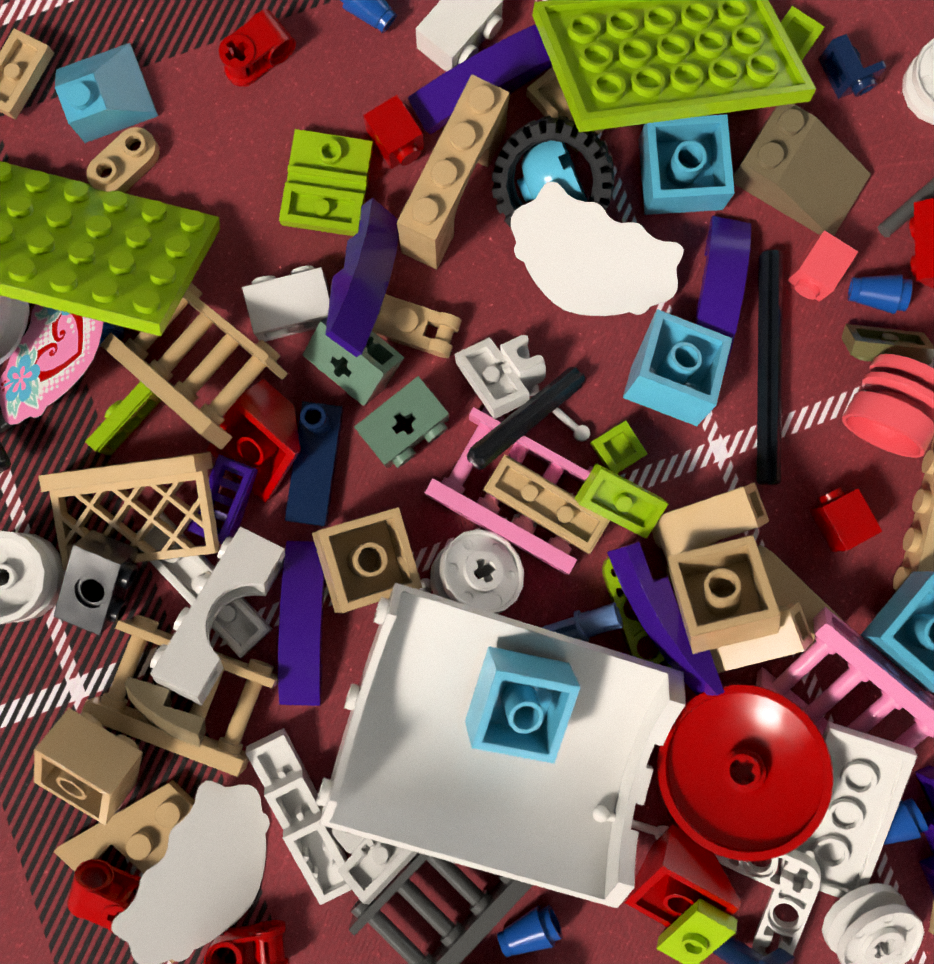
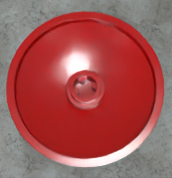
(746, 773)

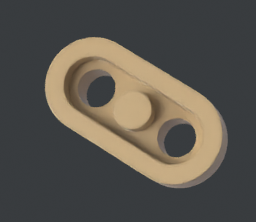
(125, 164)

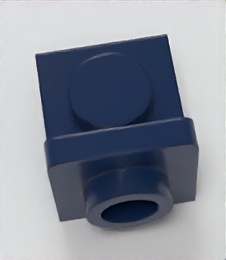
(844, 69)

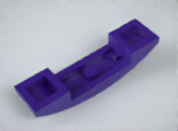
(724, 276)
(301, 626)

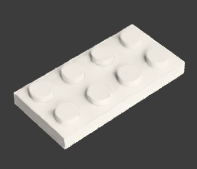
(864, 799)

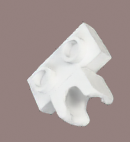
(502, 375)
(371, 864)

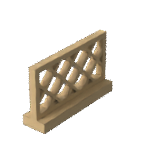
(136, 476)

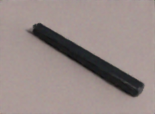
(769, 367)

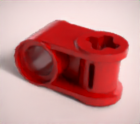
(255, 46)
(101, 892)
(251, 944)

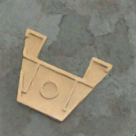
(136, 831)

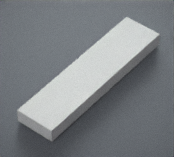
(236, 622)

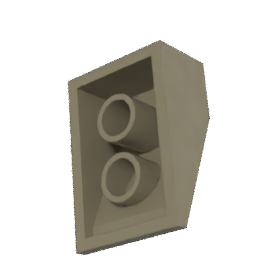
(802, 170)

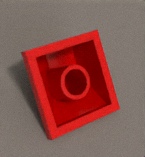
(262, 436)
(678, 875)

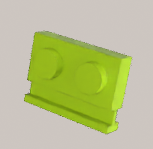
(323, 200)

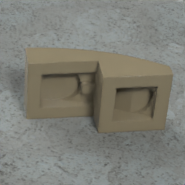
(155, 705)

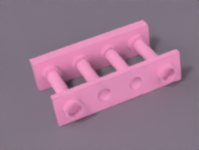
(486, 509)
(864, 664)

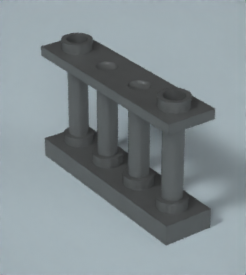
(456, 938)

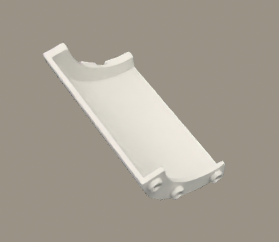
(420, 786)

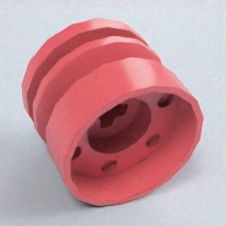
(895, 406)

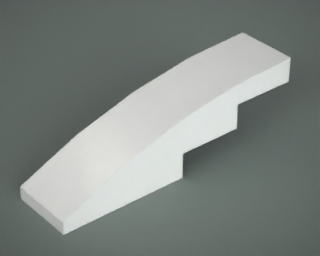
(294, 805)

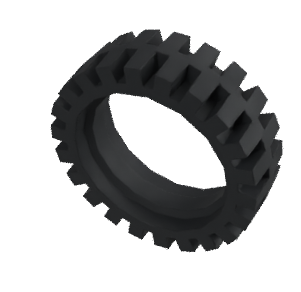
(545, 130)

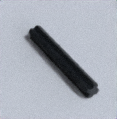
(525, 418)

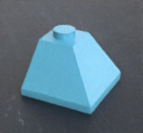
(104, 93)

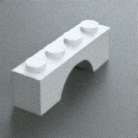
(244, 569)

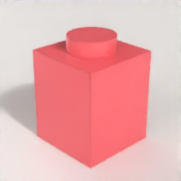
(822, 267)

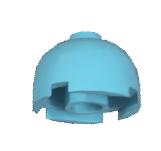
(545, 164)

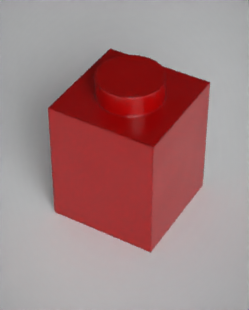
(394, 132)
(845, 519)

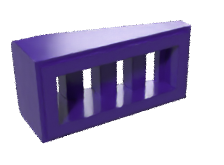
(238, 504)

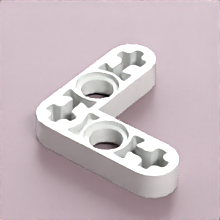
(784, 891)

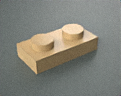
(21, 67)

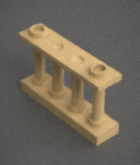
(183, 395)
(222, 754)

